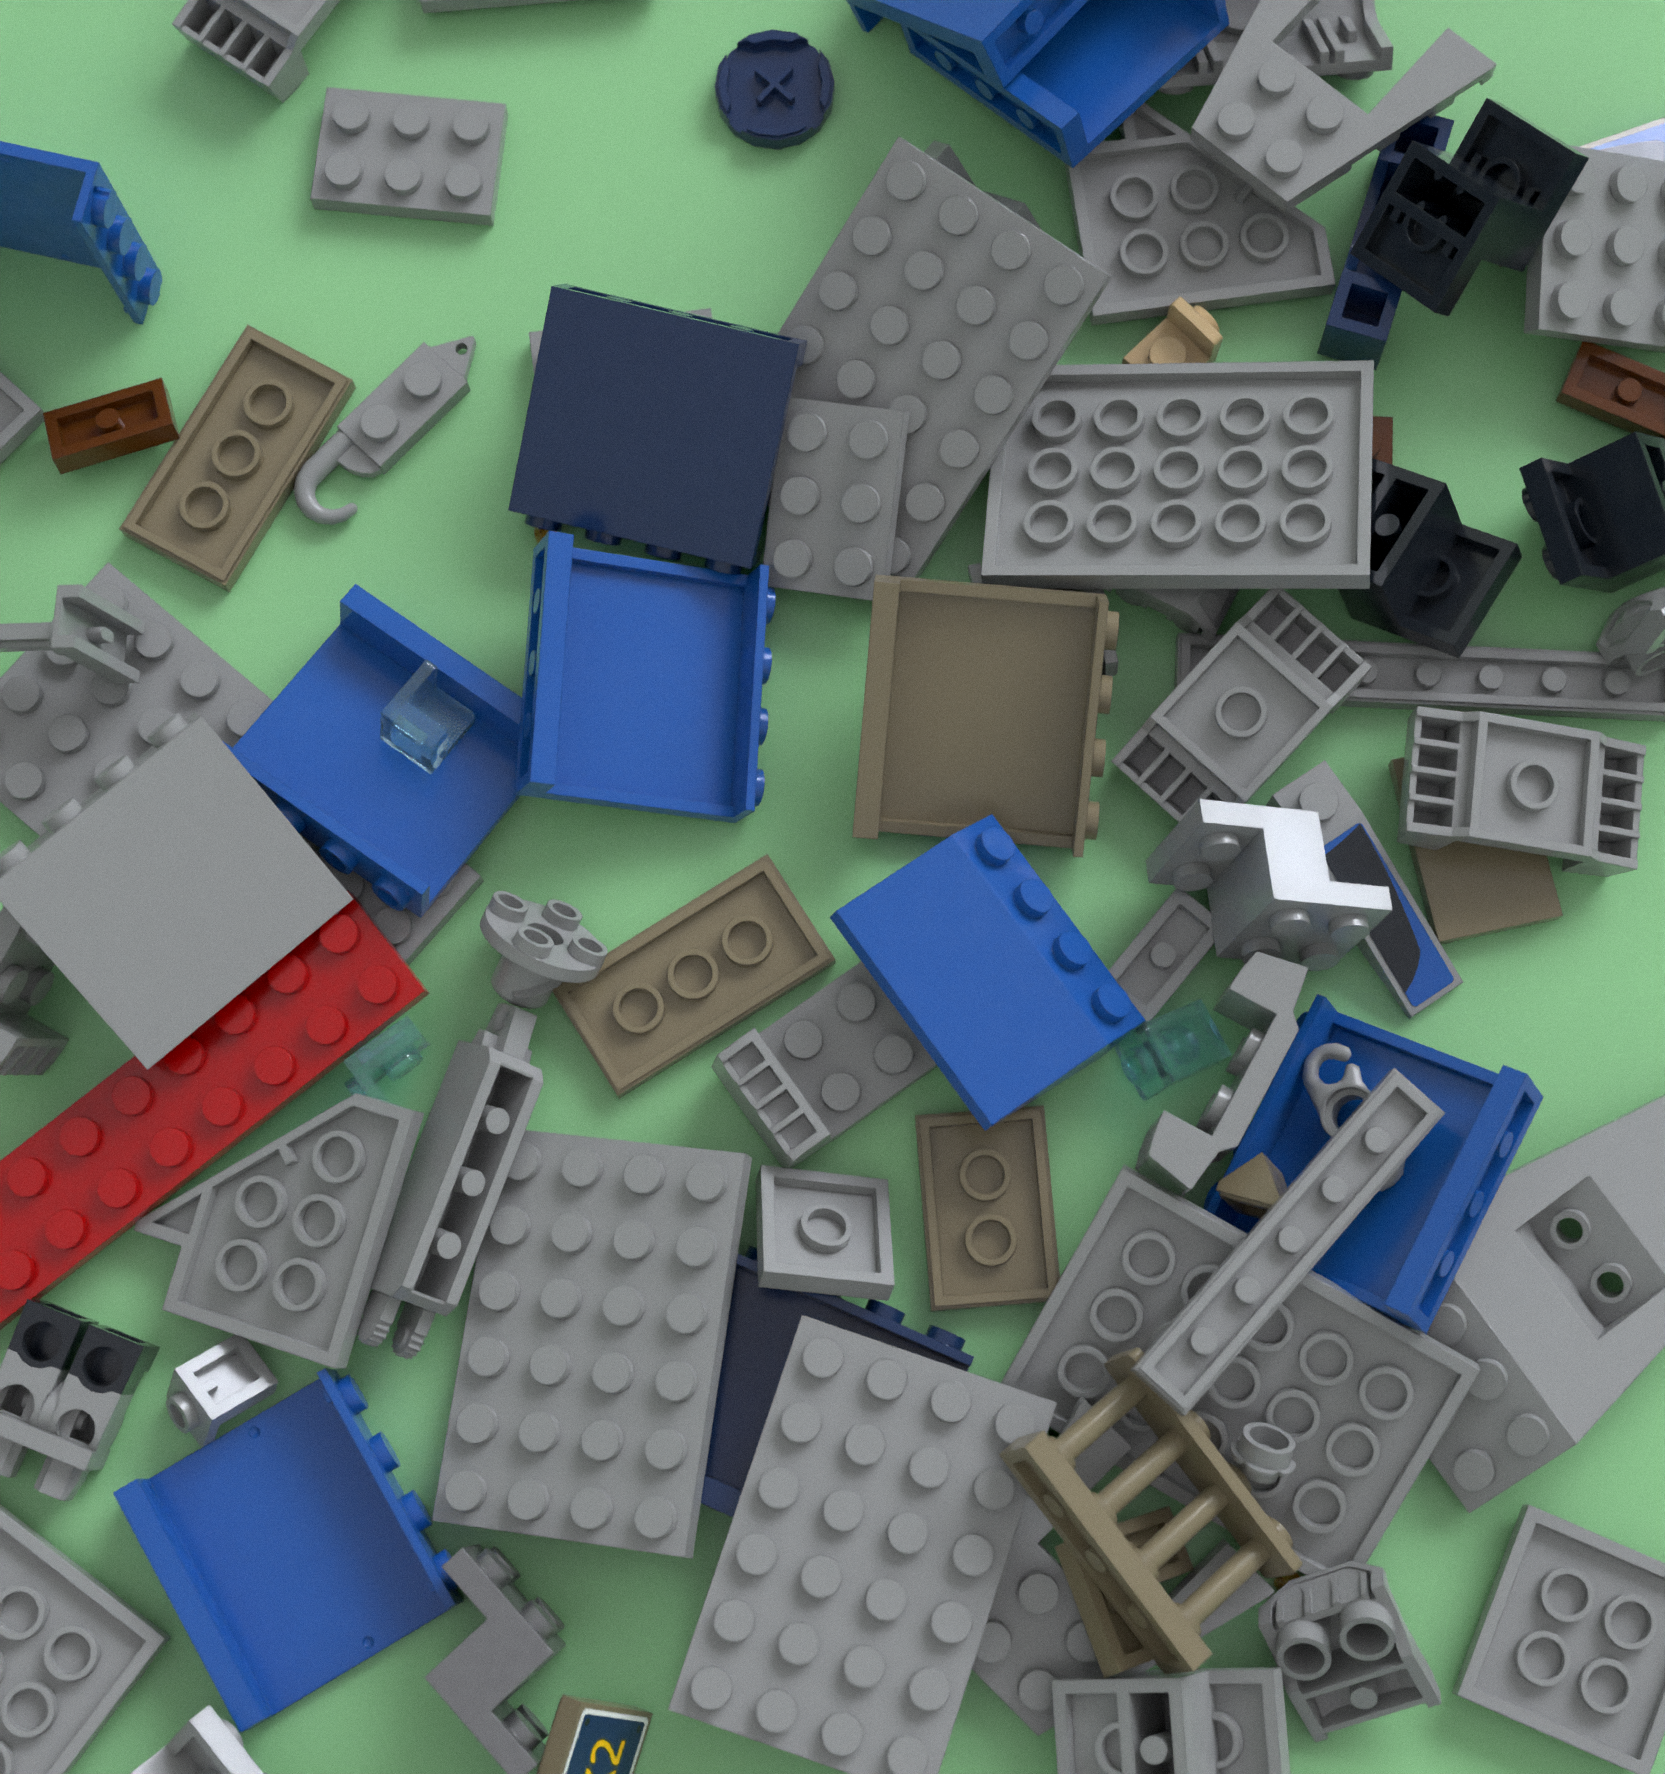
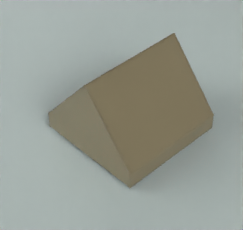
(1253, 1187)

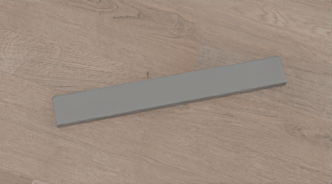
(1486, 680)

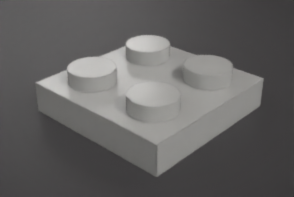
(824, 1233)

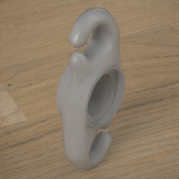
(1331, 1097)

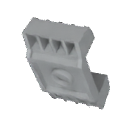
(256, 37)
(1242, 708)
(1522, 789)
(25, 979)
(1264, 1002)
(823, 1066)

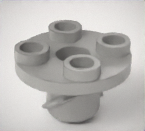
(538, 948)

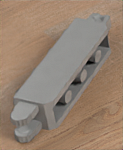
(454, 1181)

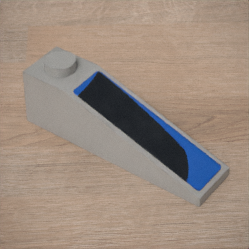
(1403, 944)

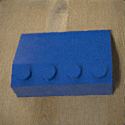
(988, 971)

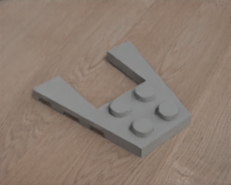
(1295, 131)
(1035, 1622)

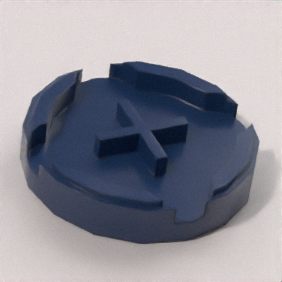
(774, 89)

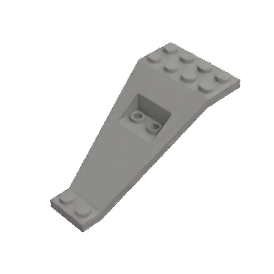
(1535, 1309)

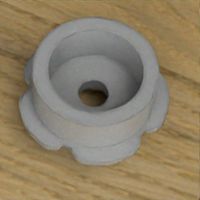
(1264, 1452)

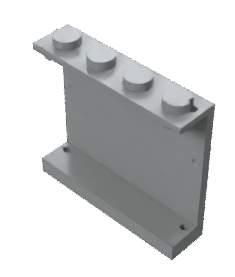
(168, 887)

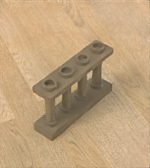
(1090, 1519)

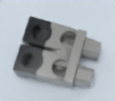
(65, 1393)

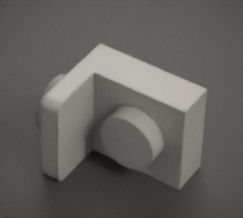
(217, 1388)

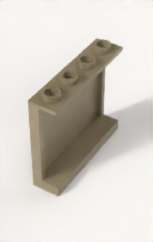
(983, 710)

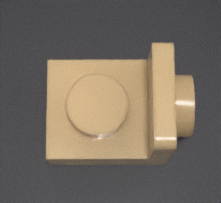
(1182, 337)

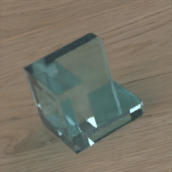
(424, 720)

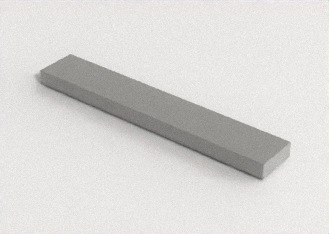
(1287, 1242)

